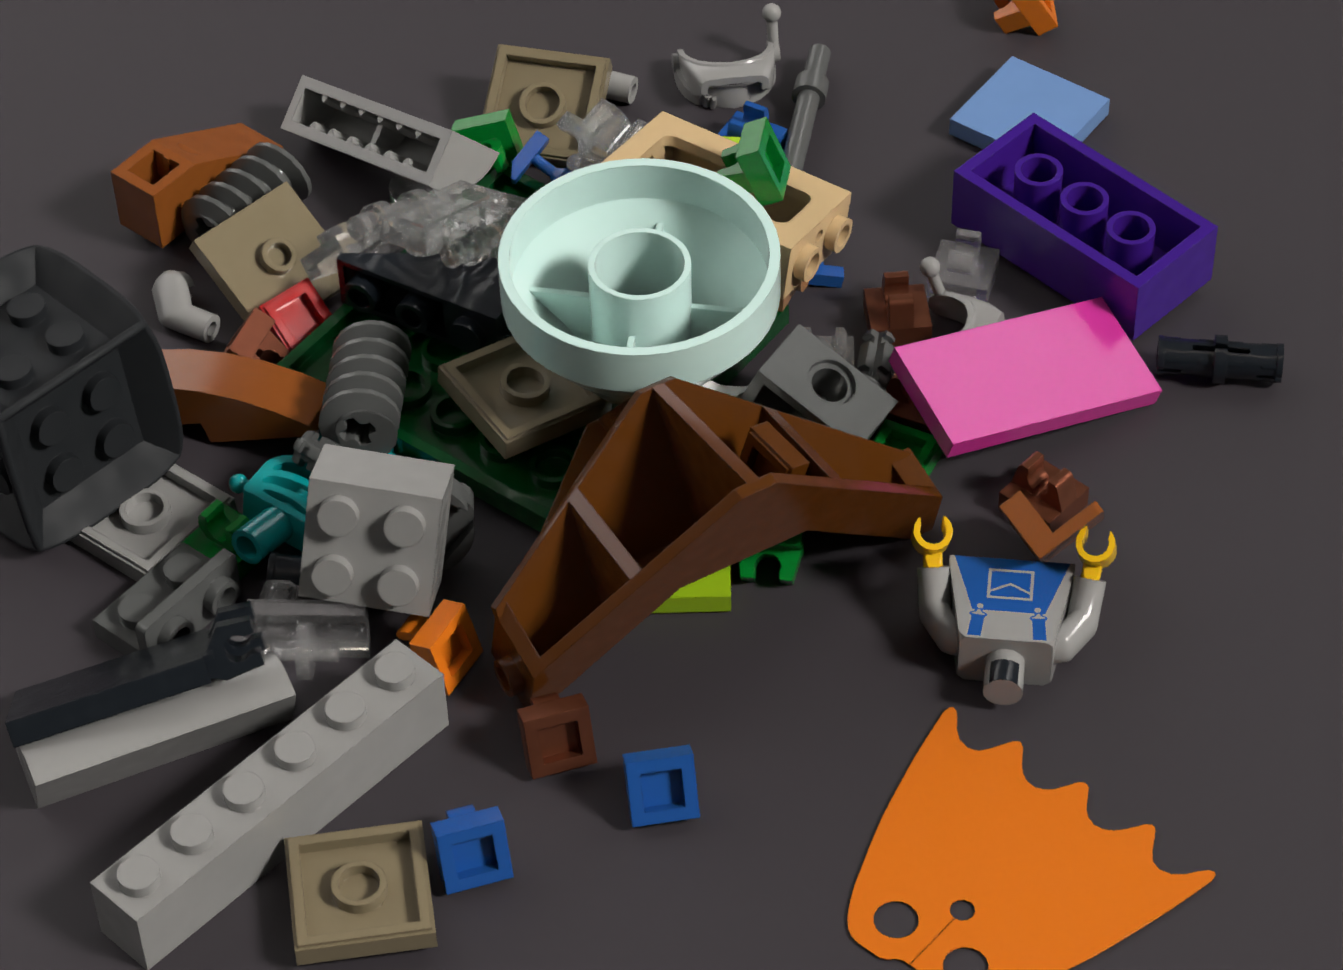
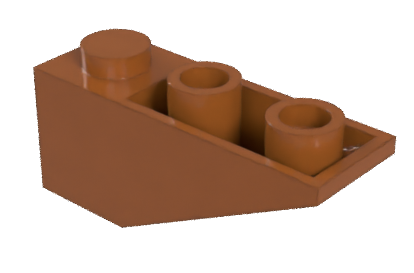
(171, 170)

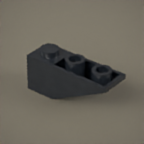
(427, 296)

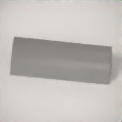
(385, 136)
(157, 733)

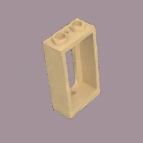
(809, 218)

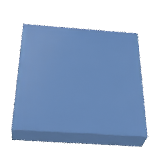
(1018, 92)

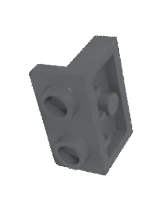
(170, 600)

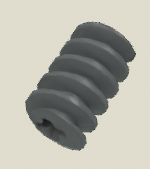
(242, 184)
(366, 386)

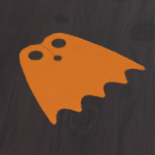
(1025, 856)

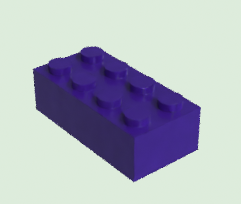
(1084, 224)

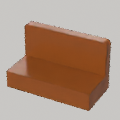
(1037, 534)

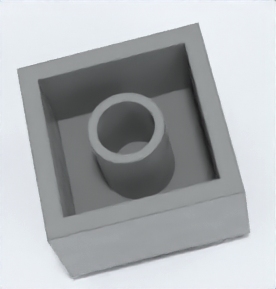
(375, 530)

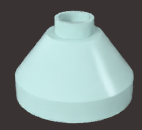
(639, 275)

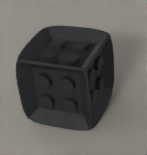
(80, 400)

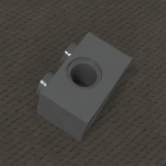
(811, 366)

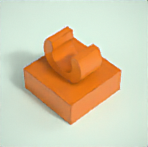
(444, 640)

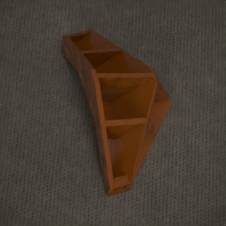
(668, 502)

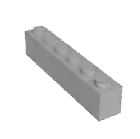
(278, 792)

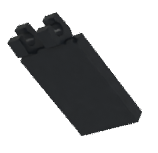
(138, 677)

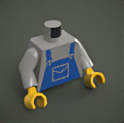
(1008, 616)

